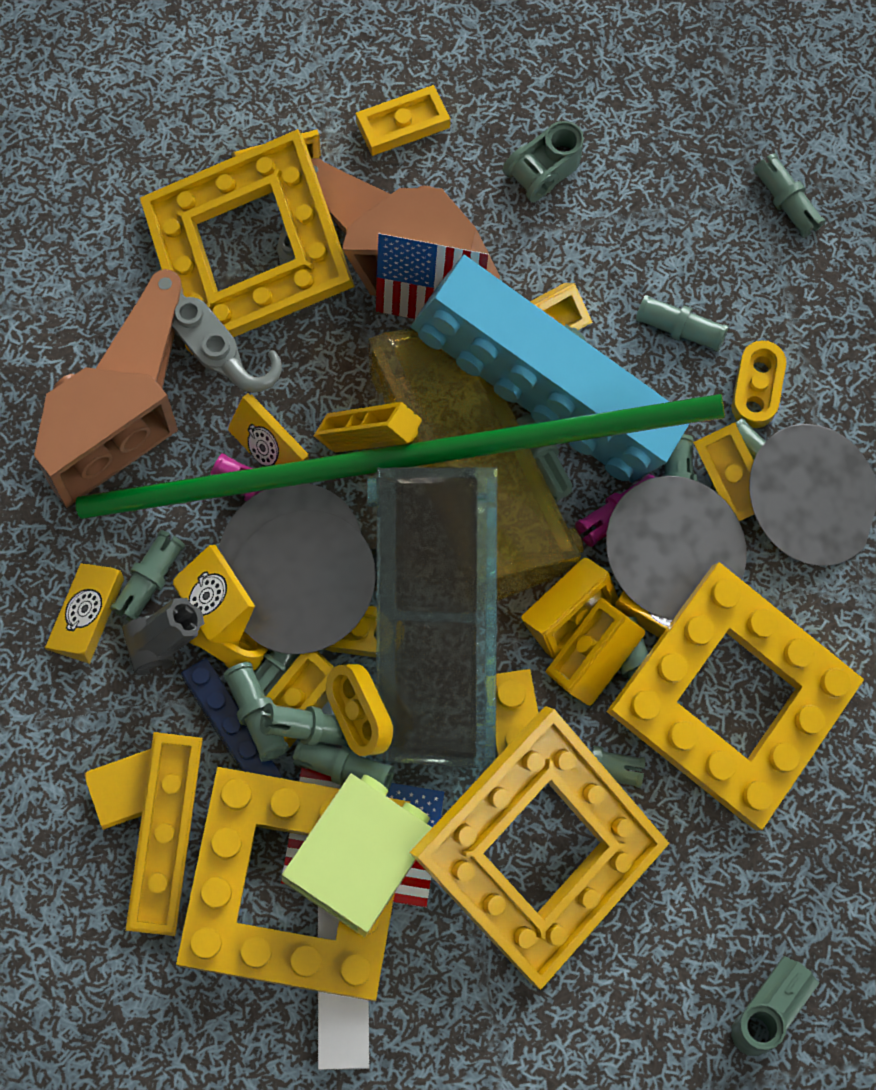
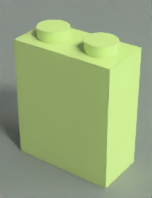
(357, 853)

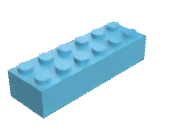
(540, 365)

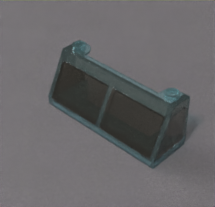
(437, 612)

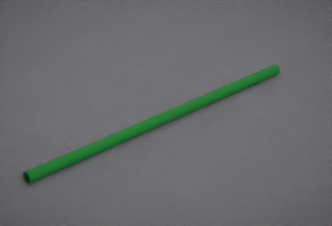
(404, 456)

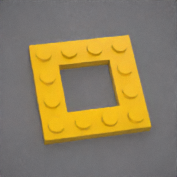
(274, 167)
(821, 681)
(456, 847)
(211, 933)

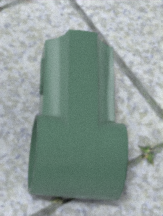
(776, 1005)

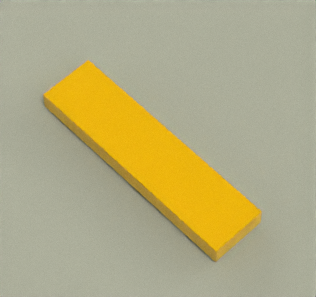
(164, 834)

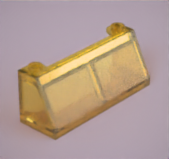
(530, 529)

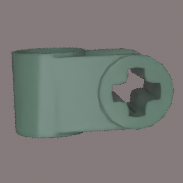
(540, 165)

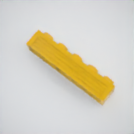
(368, 427)

